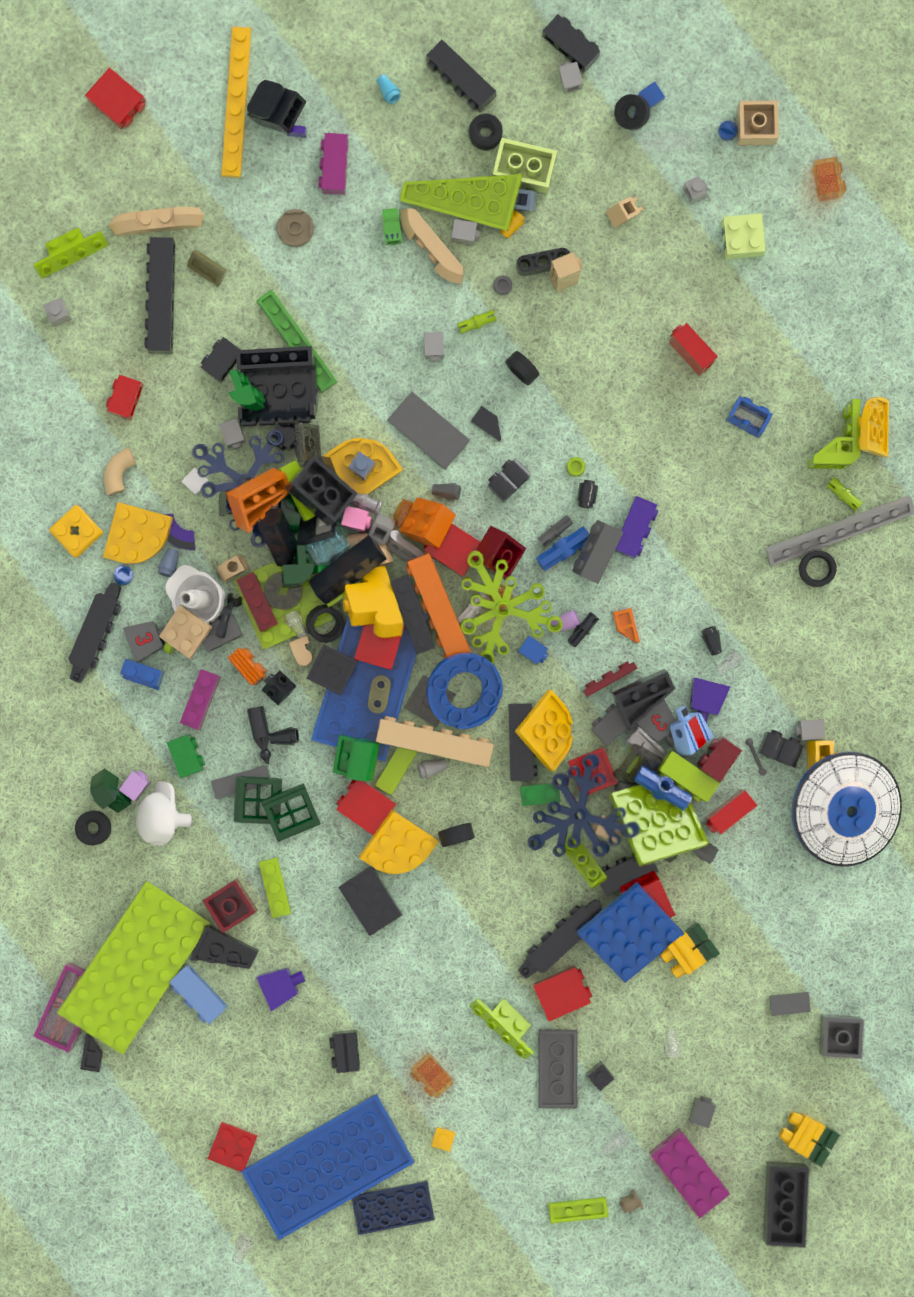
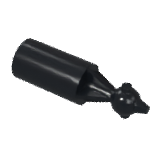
(260, 731)

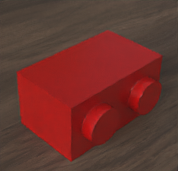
(124, 397)

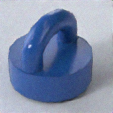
(727, 130)

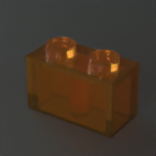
(828, 179)
(431, 1075)

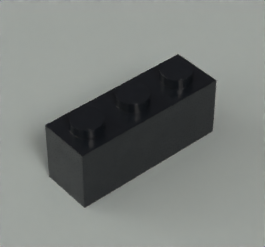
(571, 42)
(278, 537)
(624, 872)

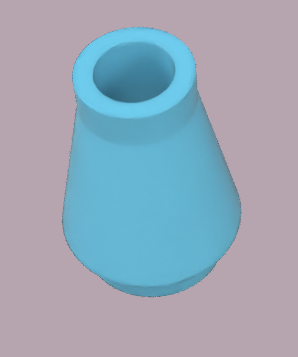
(389, 90)

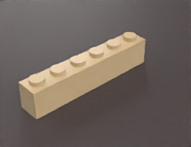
(433, 742)

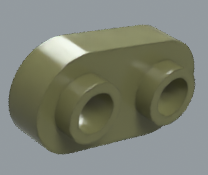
(379, 694)

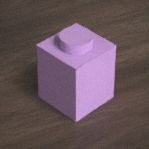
(135, 785)

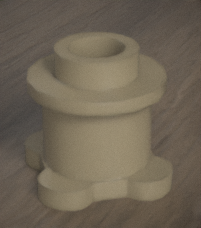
(630, 1203)

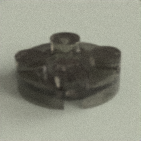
(278, 601)

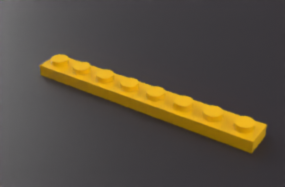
(236, 102)

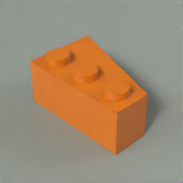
(256, 497)

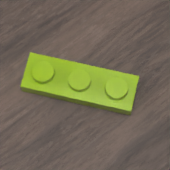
(275, 887)

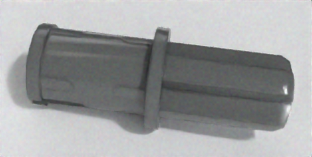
(555, 530)

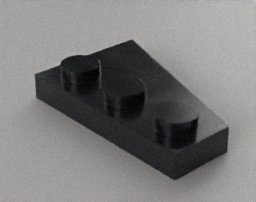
(223, 949)

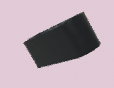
(532, 260)

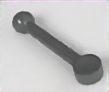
(762, 771)

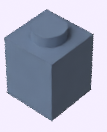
(526, 200)
(362, 466)

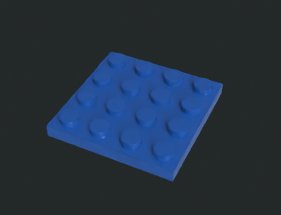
(630, 932)

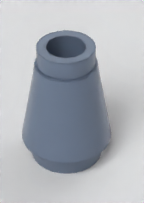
(168, 564)

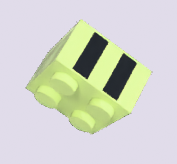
(743, 236)

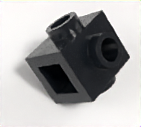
(278, 687)

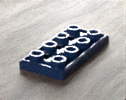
(393, 1207)

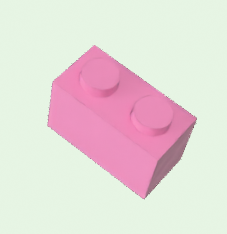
(356, 520)

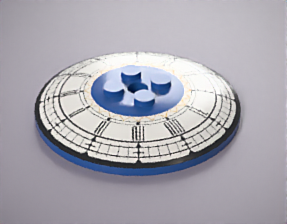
(823, 803)

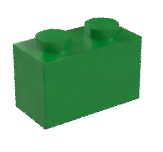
(186, 756)
(539, 794)

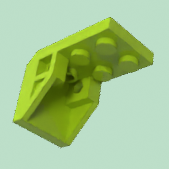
(832, 454)

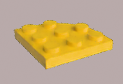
(875, 427)
(385, 469)
(136, 534)
(548, 730)
(398, 845)

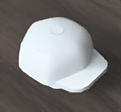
(196, 592)
(158, 816)

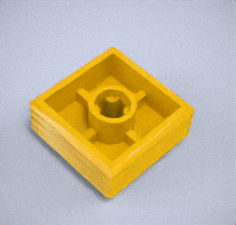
(88, 531)

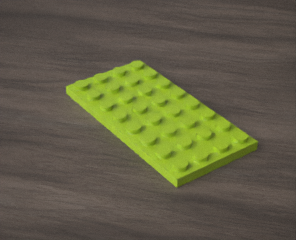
(133, 967)

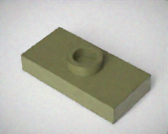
(206, 267)

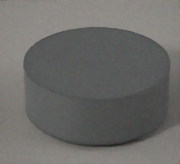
(502, 285)

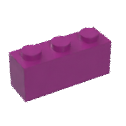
(334, 163)
(200, 699)

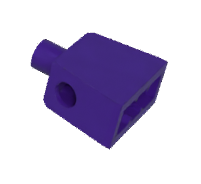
(707, 697)
(279, 986)

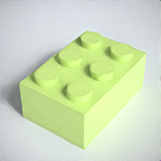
(526, 159)

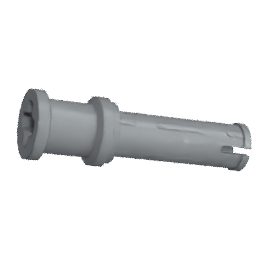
(367, 503)

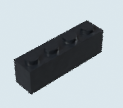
(460, 76)
(347, 569)
(412, 614)
(521, 756)

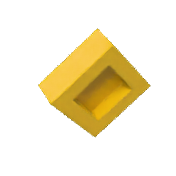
(443, 1139)

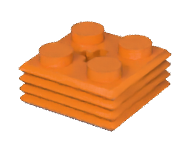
(244, 663)

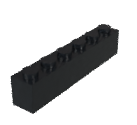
(161, 295)

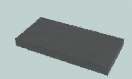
(428, 430)
(557, 1068)

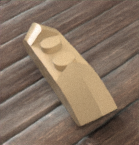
(156, 220)
(416, 227)

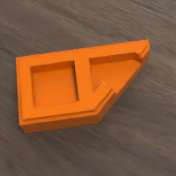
(626, 624)

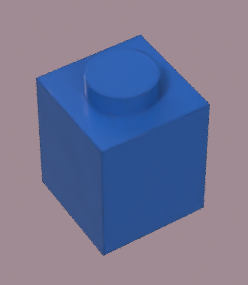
(533, 650)

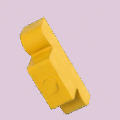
(374, 604)

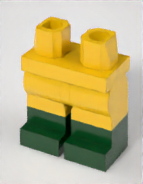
(688, 957)
(802, 1137)

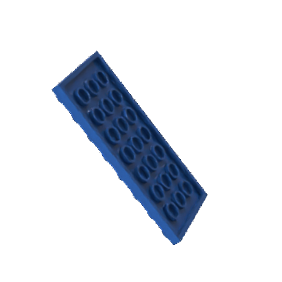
(350, 711)
(327, 1166)

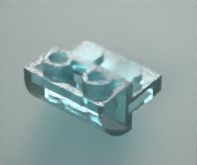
(325, 549)

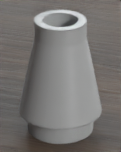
(430, 768)

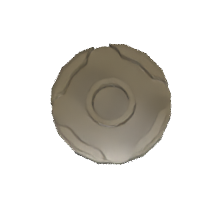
(296, 234)

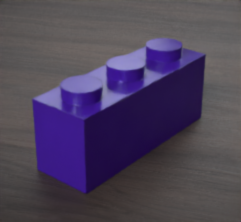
(636, 527)

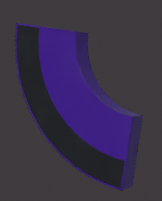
(180, 537)

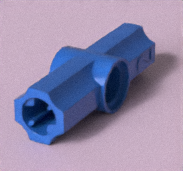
(562, 549)
(654, 783)

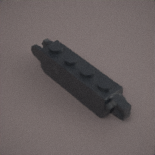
(94, 631)
(559, 941)

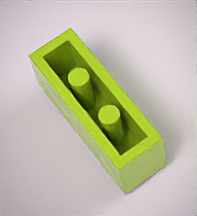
(688, 777)

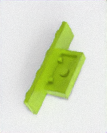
(68, 250)
(506, 1023)

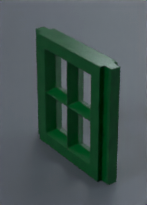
(284, 797)
(240, 798)

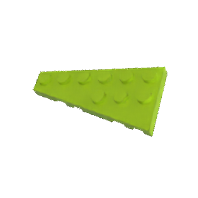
(477, 199)

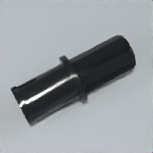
(583, 629)

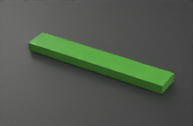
(293, 335)

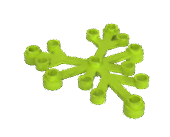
(491, 588)

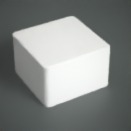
(194, 482)

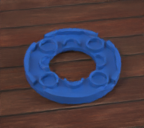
(485, 706)

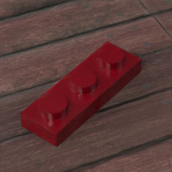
(257, 602)
(609, 678)

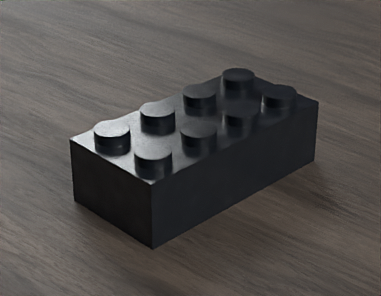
(786, 1204)

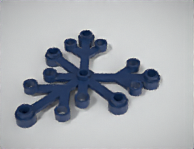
(219, 465)
(561, 826)

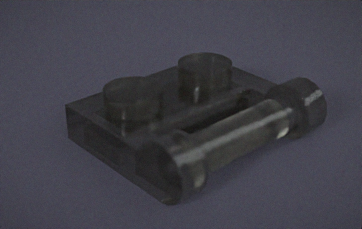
(647, 759)

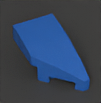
(652, 95)

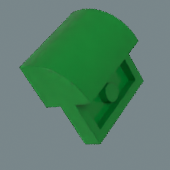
(245, 393)
(356, 758)

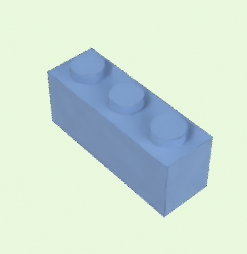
(198, 994)

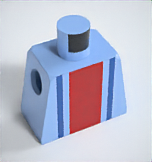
(689, 731)

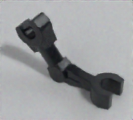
(226, 613)

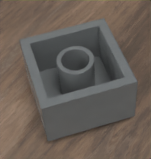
(841, 1036)

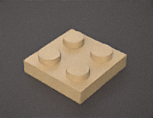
(185, 631)

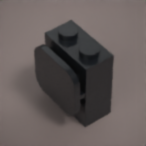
(275, 106)

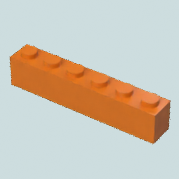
(437, 604)

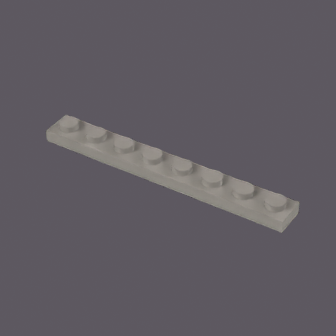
(840, 530)

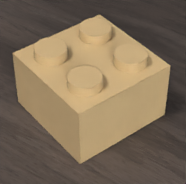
(757, 123)

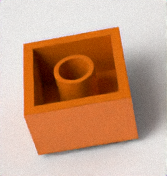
(427, 522)

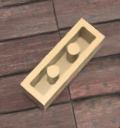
(565, 271)

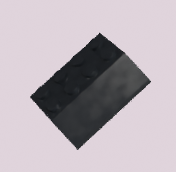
(287, 382)

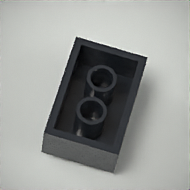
(321, 490)
(370, 900)

